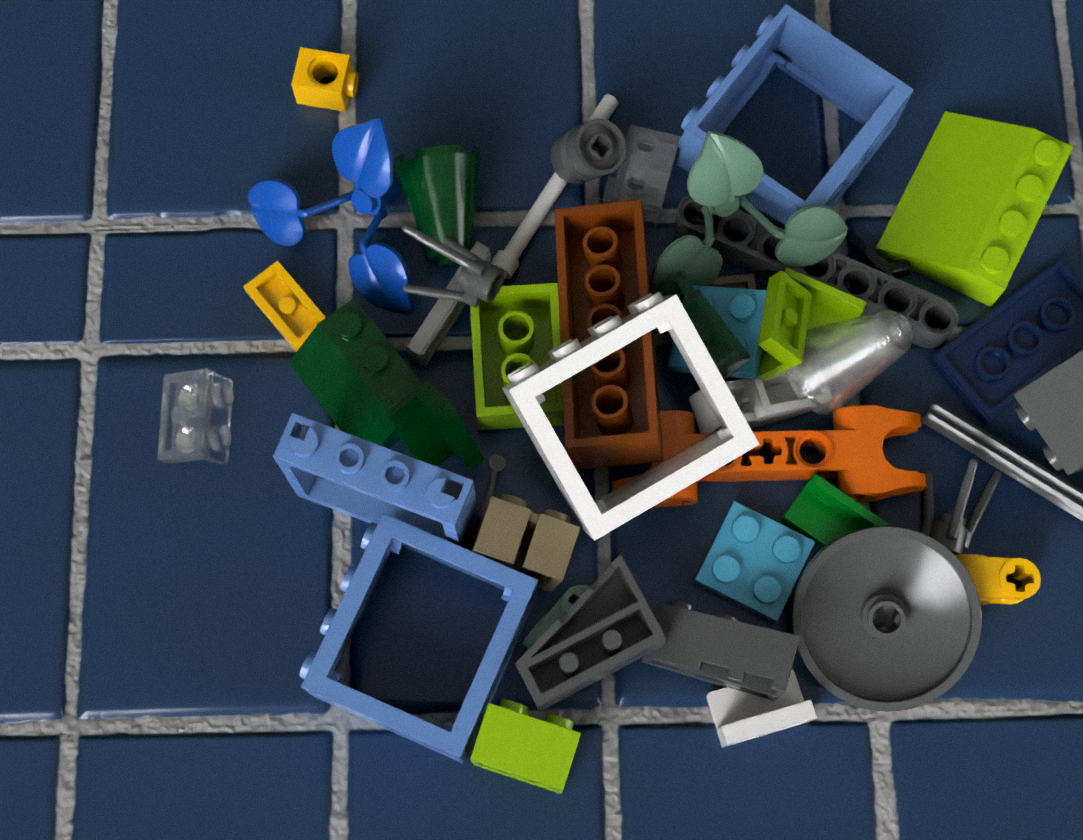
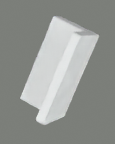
(747, 716)

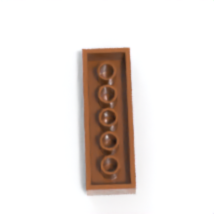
(601, 271)

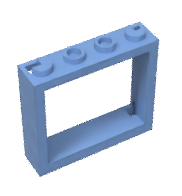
(373, 480)

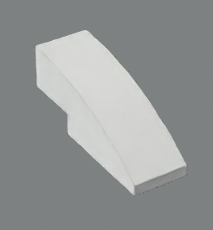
(758, 400)

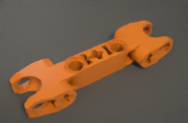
(848, 454)

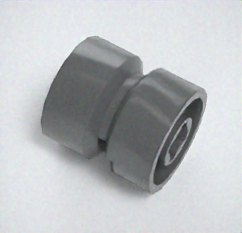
(588, 151)

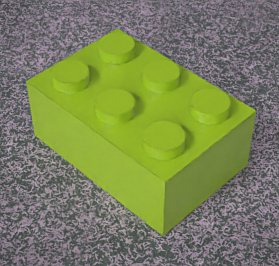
(506, 335)

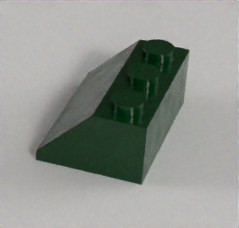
(355, 374)

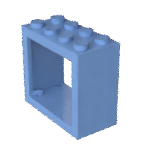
(827, 69)
(358, 584)

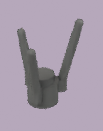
(477, 276)
(950, 528)

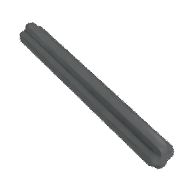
(1005, 458)

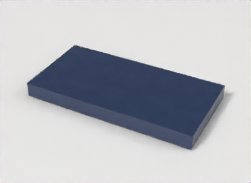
(1015, 342)

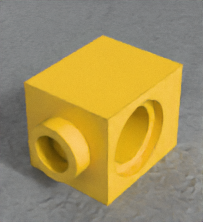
(315, 65)

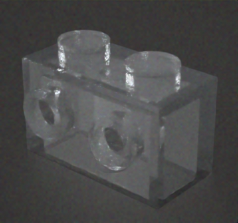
(644, 171)

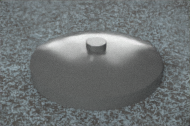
(886, 618)

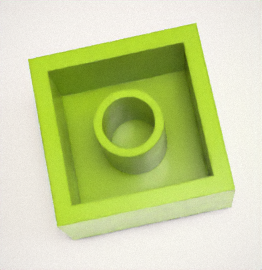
(526, 746)

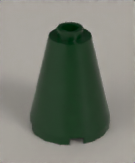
(442, 193)

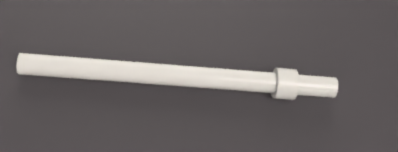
(508, 258)

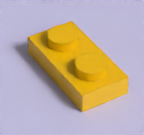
(284, 304)

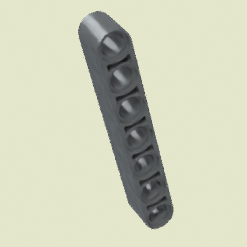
(835, 271)

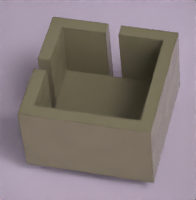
(526, 540)

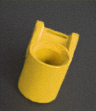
(990, 578)

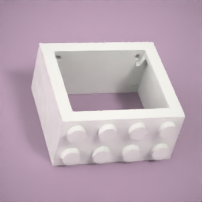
(667, 478)

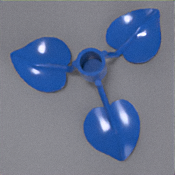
(362, 156)

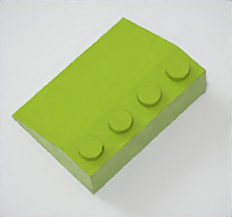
(974, 203)

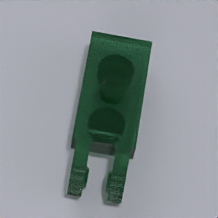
(717, 337)

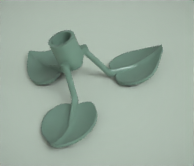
(719, 182)

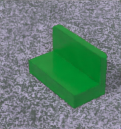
(827, 512)

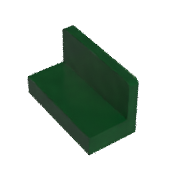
(433, 428)

